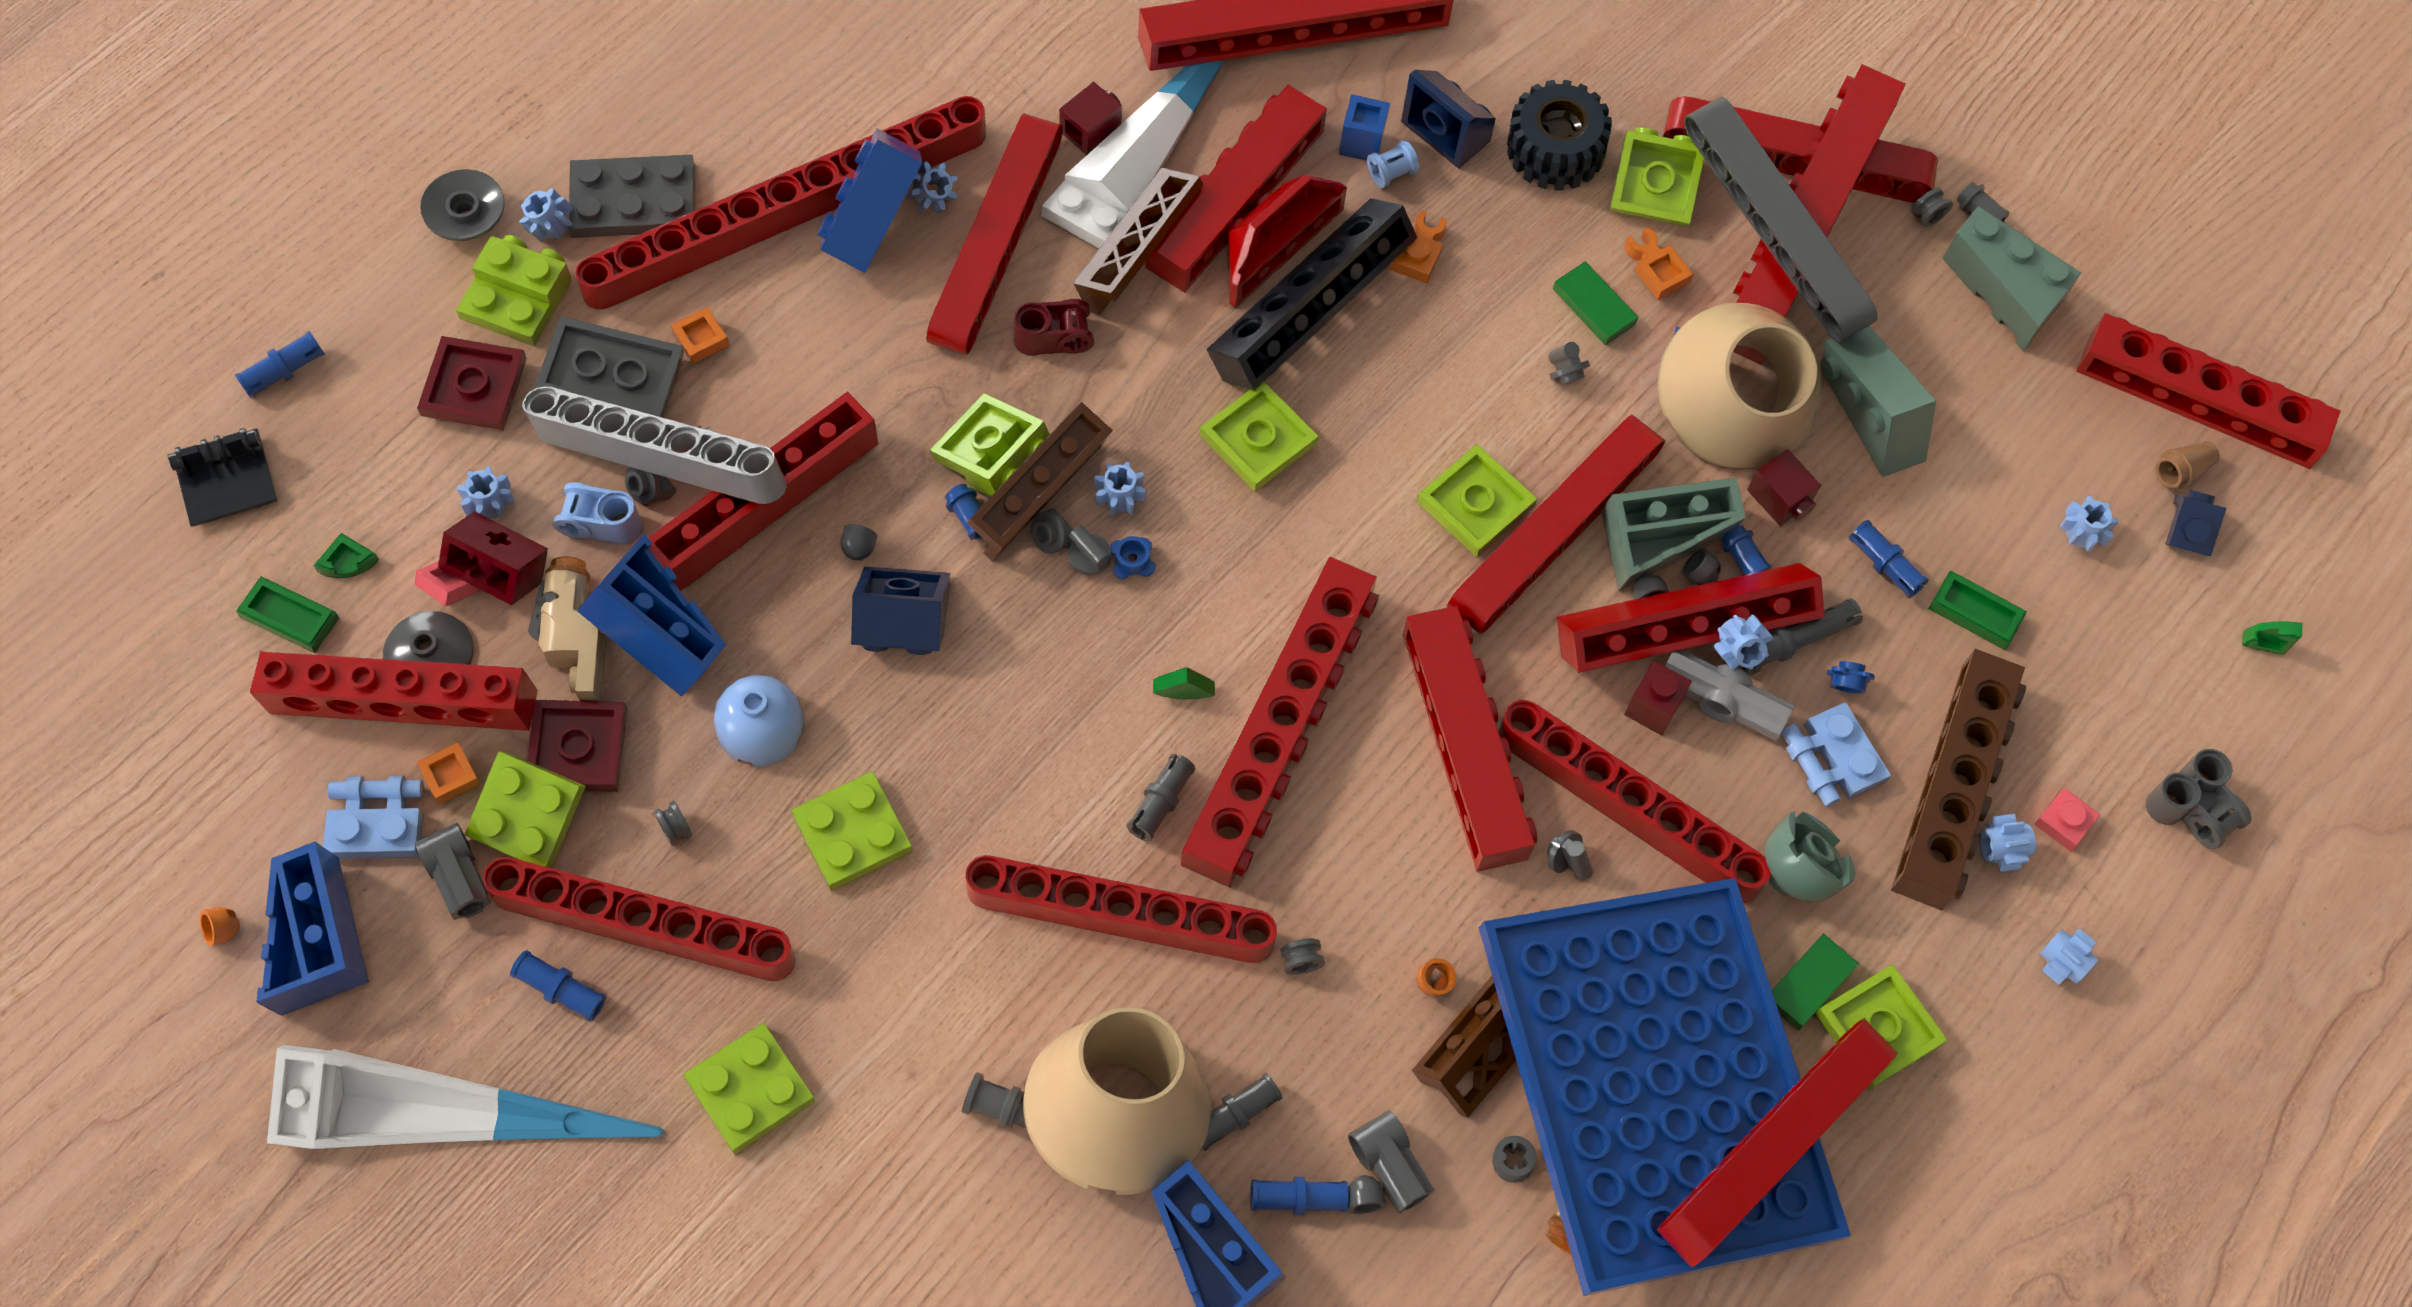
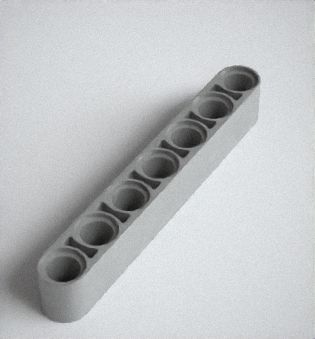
(655, 444)

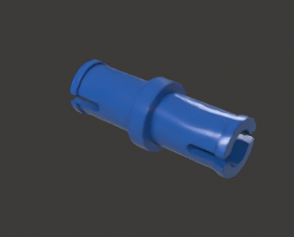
(279, 364)
(1888, 559)
(558, 985)
(1299, 1195)

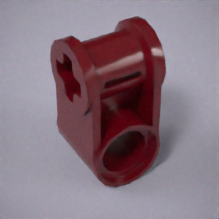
(1054, 327)

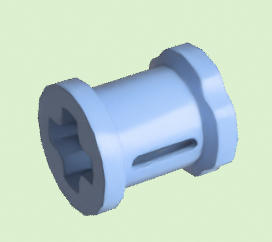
(1393, 164)

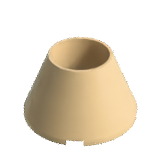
(1703, 403)
(1110, 1138)

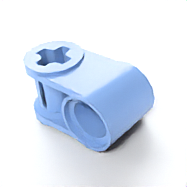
(590, 513)

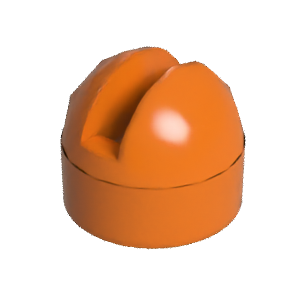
(218, 925)
(1444, 982)

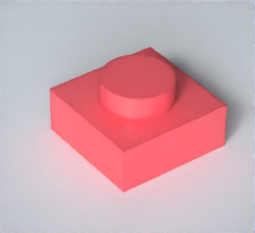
(442, 585)
(2067, 819)

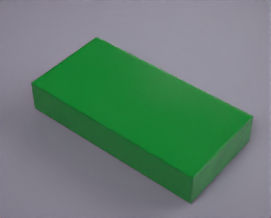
(1595, 303)
(1977, 610)
(287, 614)
(1812, 981)

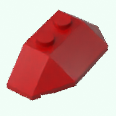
(1278, 230)

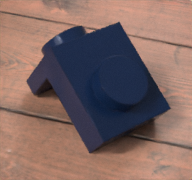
(2196, 523)

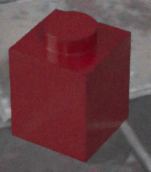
(1090, 117)
(1784, 488)
(1657, 697)

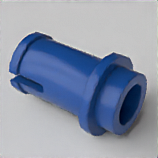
(963, 503)
(1744, 550)

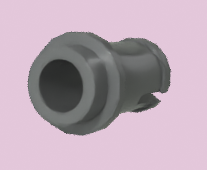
(1975, 196)

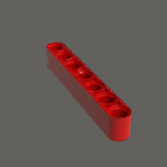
(1890, 171)
(994, 234)
(1556, 524)
(1624, 780)
(1104, 893)
(624, 903)
(1776, 1143)

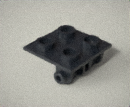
(223, 476)

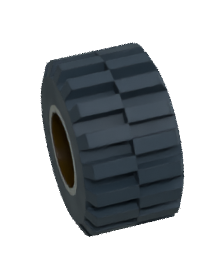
(1559, 134)

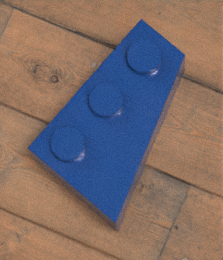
(869, 200)
(652, 619)
(310, 932)
(1212, 1246)

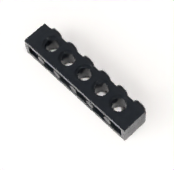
(1312, 294)

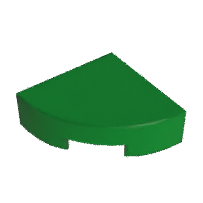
(345, 559)
(2272, 636)
(1184, 685)

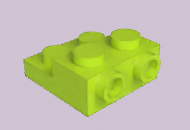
(1657, 177)
(514, 289)
(989, 443)

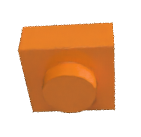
(699, 335)
(448, 773)

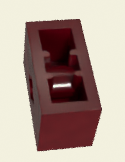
(492, 557)

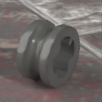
(1932, 207)
(673, 823)
(1302, 956)
(1528, 1161)

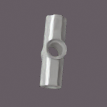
(1730, 695)

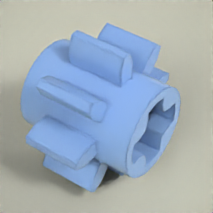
(933, 176)
(546, 214)
(1119, 477)
(485, 493)
(2089, 523)
(1743, 642)
(2007, 842)
(2069, 956)

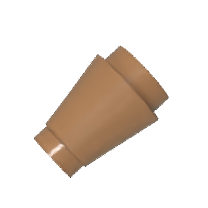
(2185, 464)

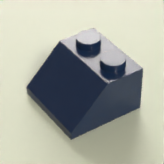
(1446, 117)
(900, 610)

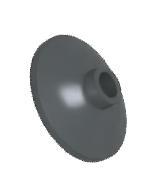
(462, 192)
(448, 635)

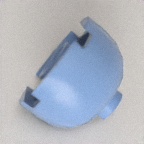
(758, 720)

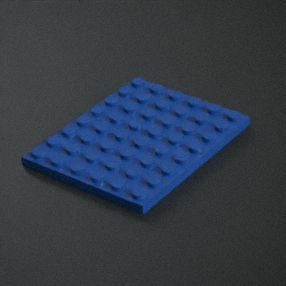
(1644, 1067)

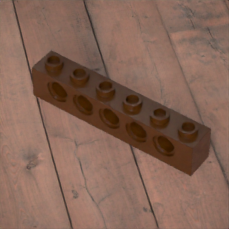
(1919, 872)

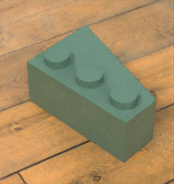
(2010, 273)
(1880, 399)
(1668, 523)

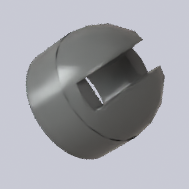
(857, 541)
(1702, 567)
(1649, 585)
(1365, 1195)

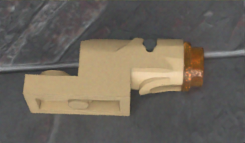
(564, 633)

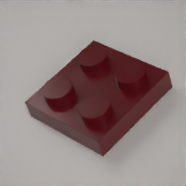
(472, 383)
(579, 741)

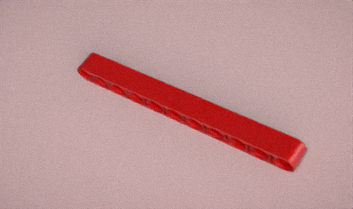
(763, 201)

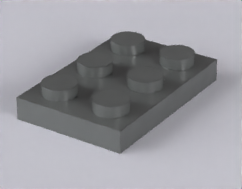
(629, 194)
(611, 366)

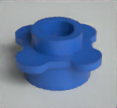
(1133, 546)
(1850, 677)

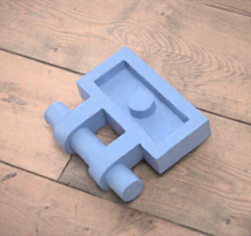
(1844, 748)
(374, 832)

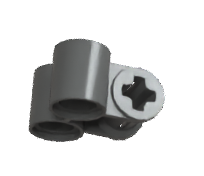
(2200, 799)

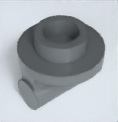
(1567, 363)
(648, 487)
(1051, 531)
(1088, 552)
(1569, 852)

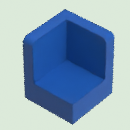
(1363, 127)

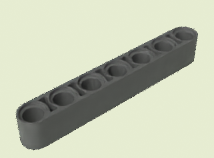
(1780, 219)

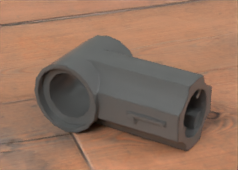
(450, 863)
(1385, 1150)

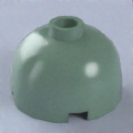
(1805, 859)

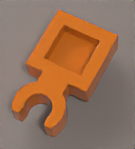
(1422, 255)
(1658, 268)

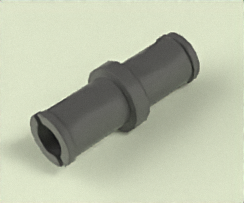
(1161, 797)
(1240, 1108)

